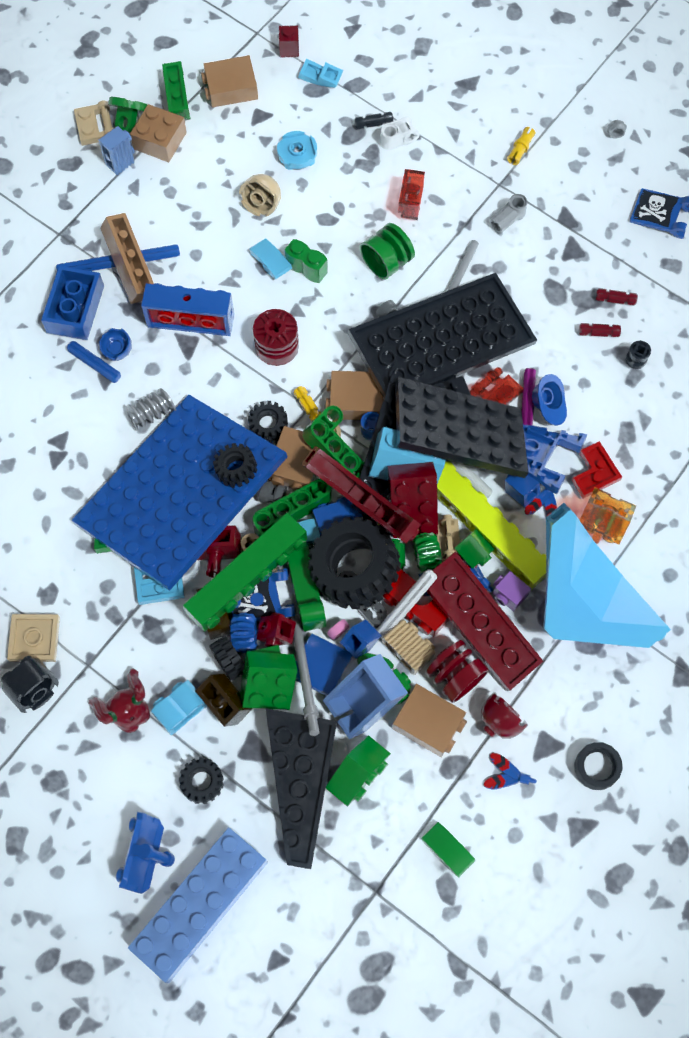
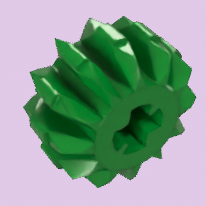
(427, 551)

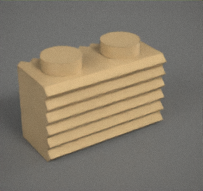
(409, 646)

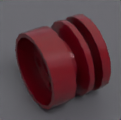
(276, 347)
(455, 669)

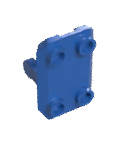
(143, 854)

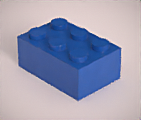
(73, 302)

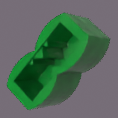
(306, 261)

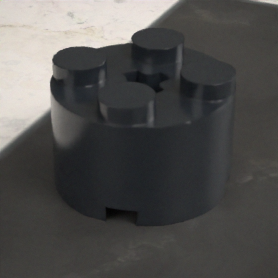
(29, 684)

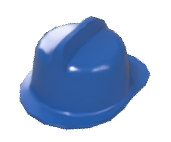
(550, 399)

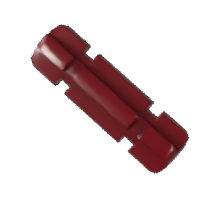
(616, 296)
(599, 330)

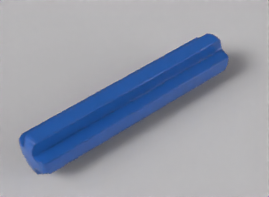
(94, 361)

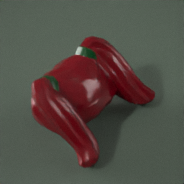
(124, 705)

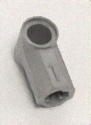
(509, 214)

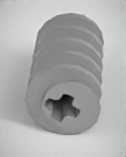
(150, 408)

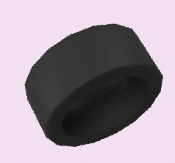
(608, 750)

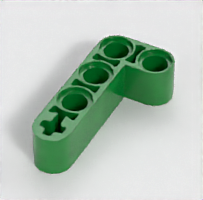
(328, 436)
(314, 494)
(306, 592)

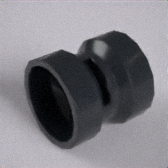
(638, 354)

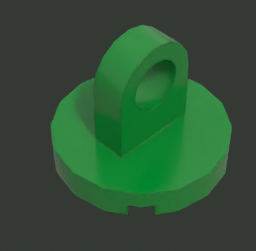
(126, 109)

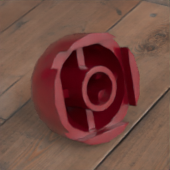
(501, 718)

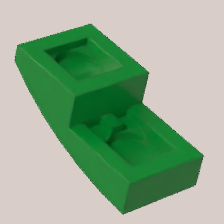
(448, 849)

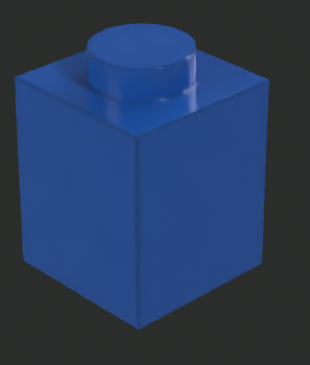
(522, 489)
(360, 639)

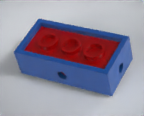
(188, 309)

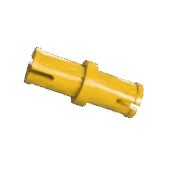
(521, 145)

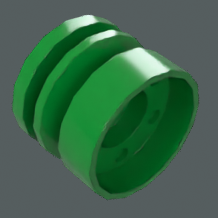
(387, 250)

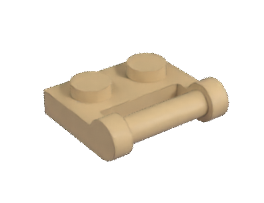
(87, 122)

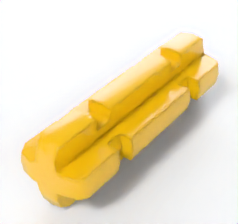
(306, 402)

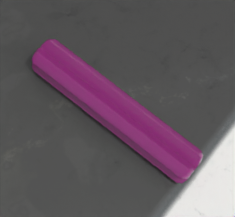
(527, 404)

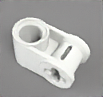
(398, 133)

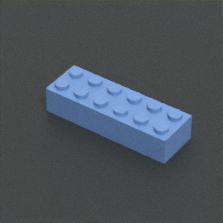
(197, 905)

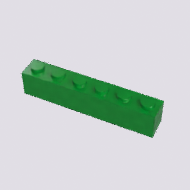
(246, 572)

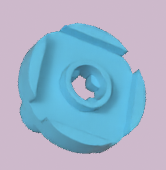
(300, 159)

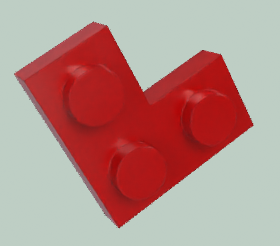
(601, 470)

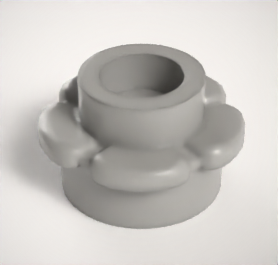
(616, 129)

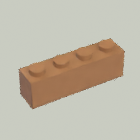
(126, 256)

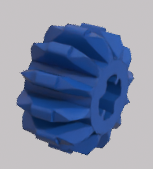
(244, 632)

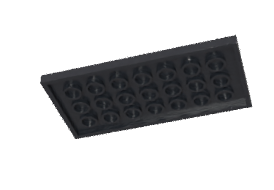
(443, 334)

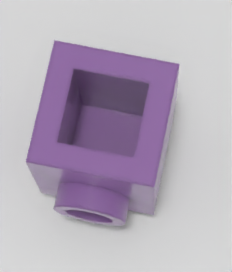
(510, 591)

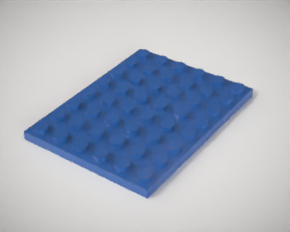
(167, 496)

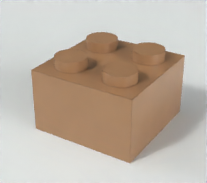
(158, 133)

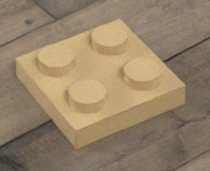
(33, 636)

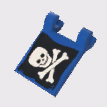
(660, 212)
(271, 598)

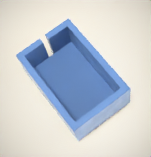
(368, 692)

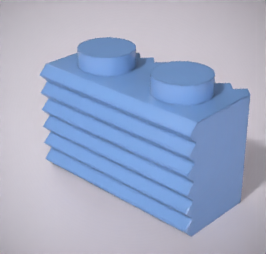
(117, 150)

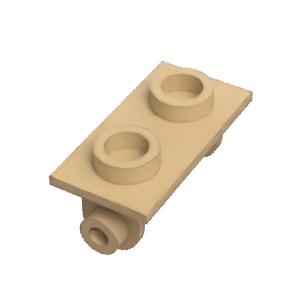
(448, 536)

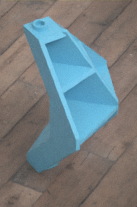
(588, 594)

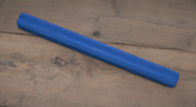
(107, 261)

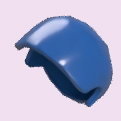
(115, 344)

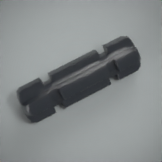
(373, 120)

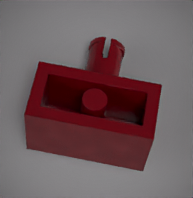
(225, 546)

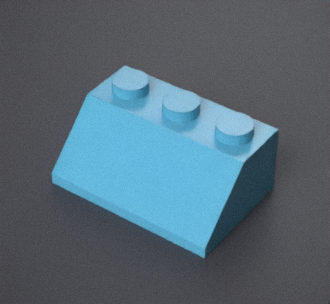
(388, 454)

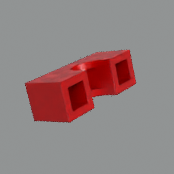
(428, 617)

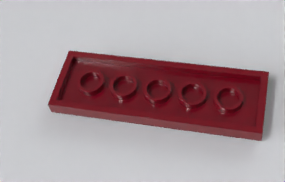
(482, 622)

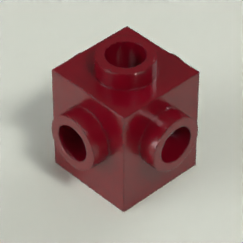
(276, 630)

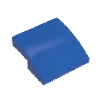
(325, 664)

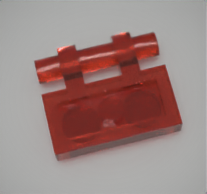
(504, 390)

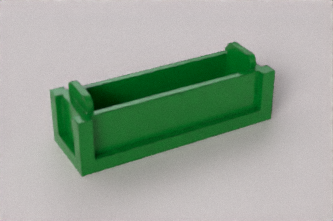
(175, 89)

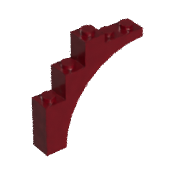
(362, 495)

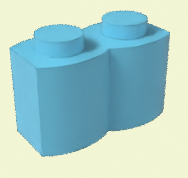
(178, 707)

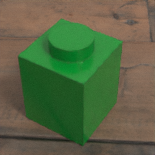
(475, 549)

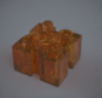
(607, 517)

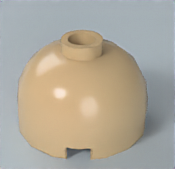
(260, 194)

